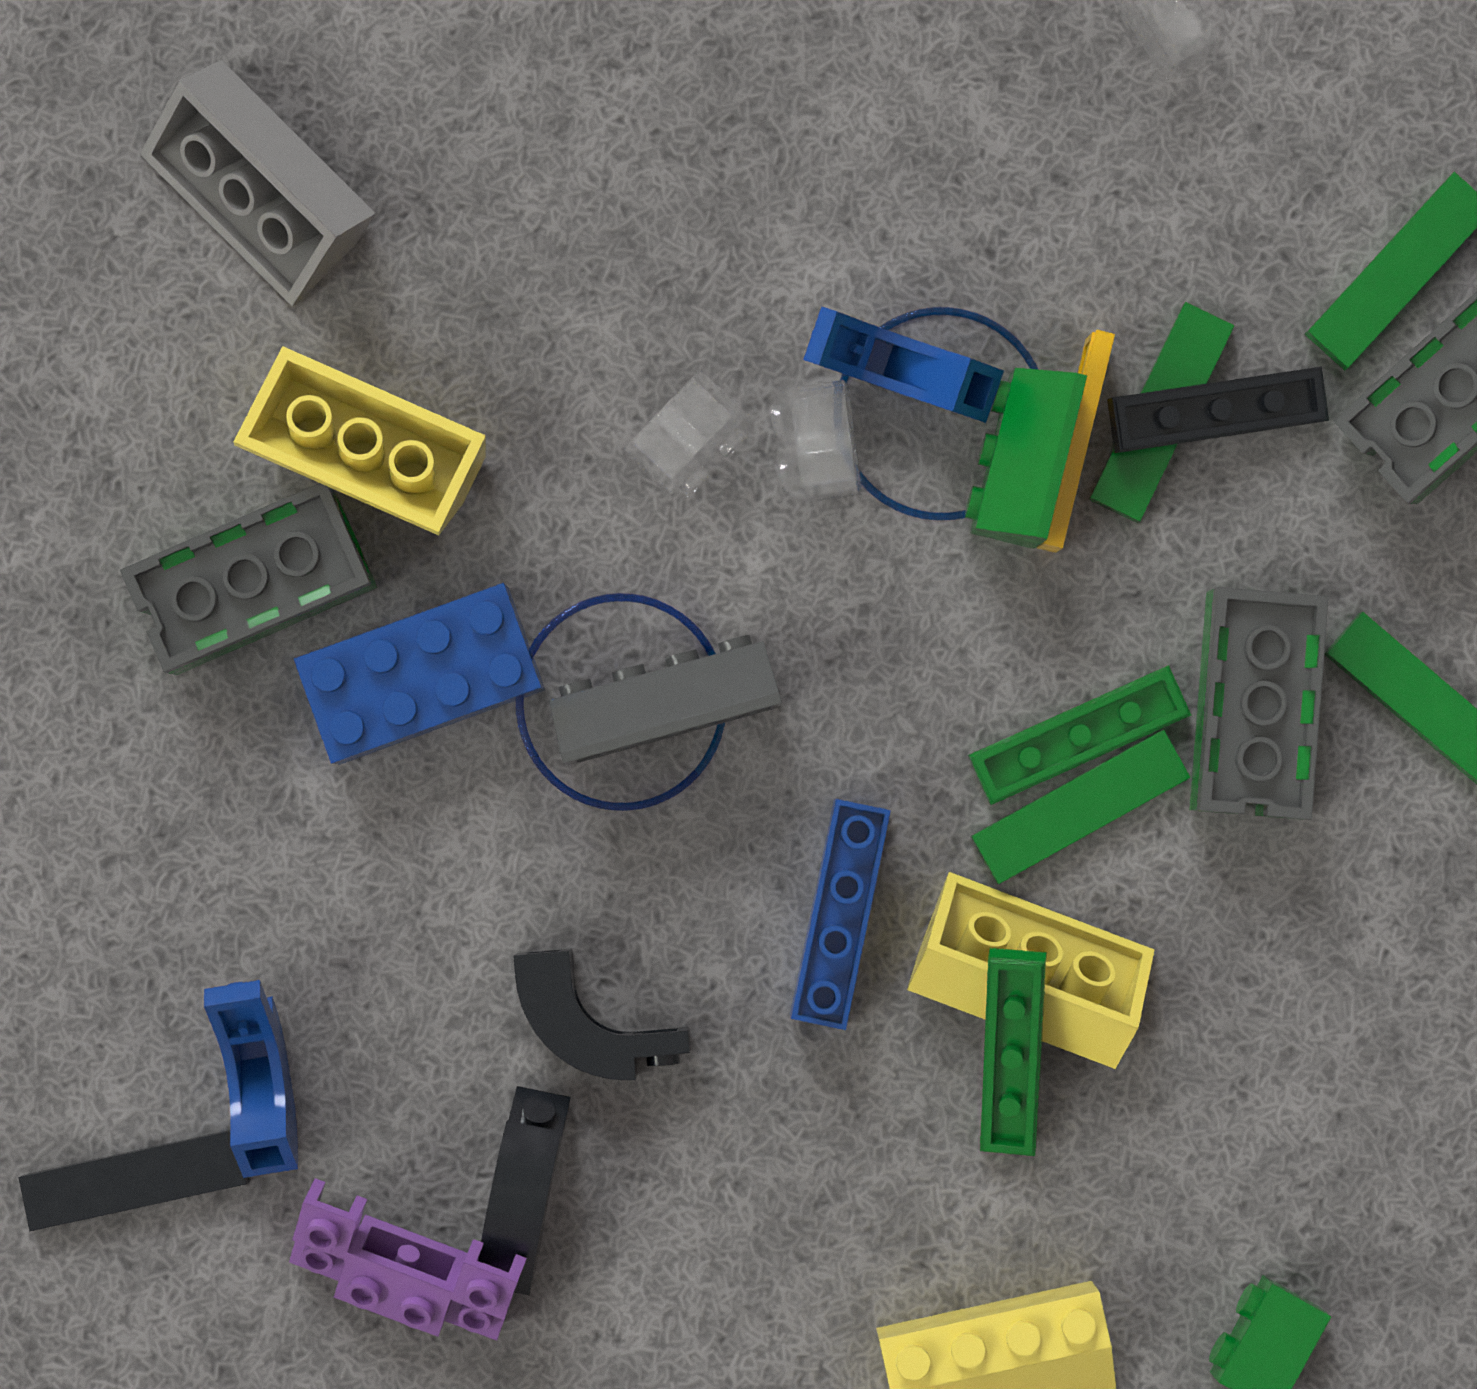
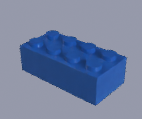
(419, 674)

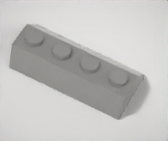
(255, 181)

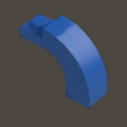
(903, 365)
(257, 1077)

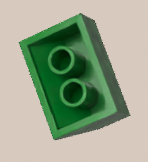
(1025, 456)

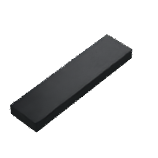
(1217, 409)
(130, 1180)

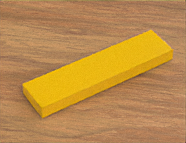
(1094, 365)

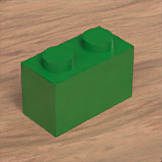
(1269, 1339)

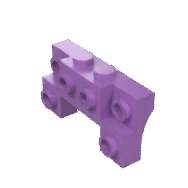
(402, 1271)

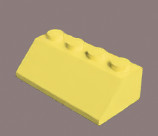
(362, 441)
(1091, 976)
(1012, 1343)

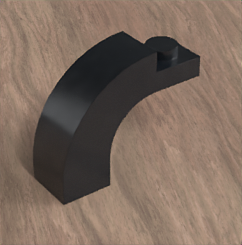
(565, 1027)
(523, 1182)

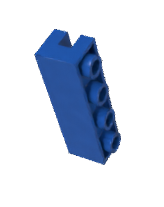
(839, 914)

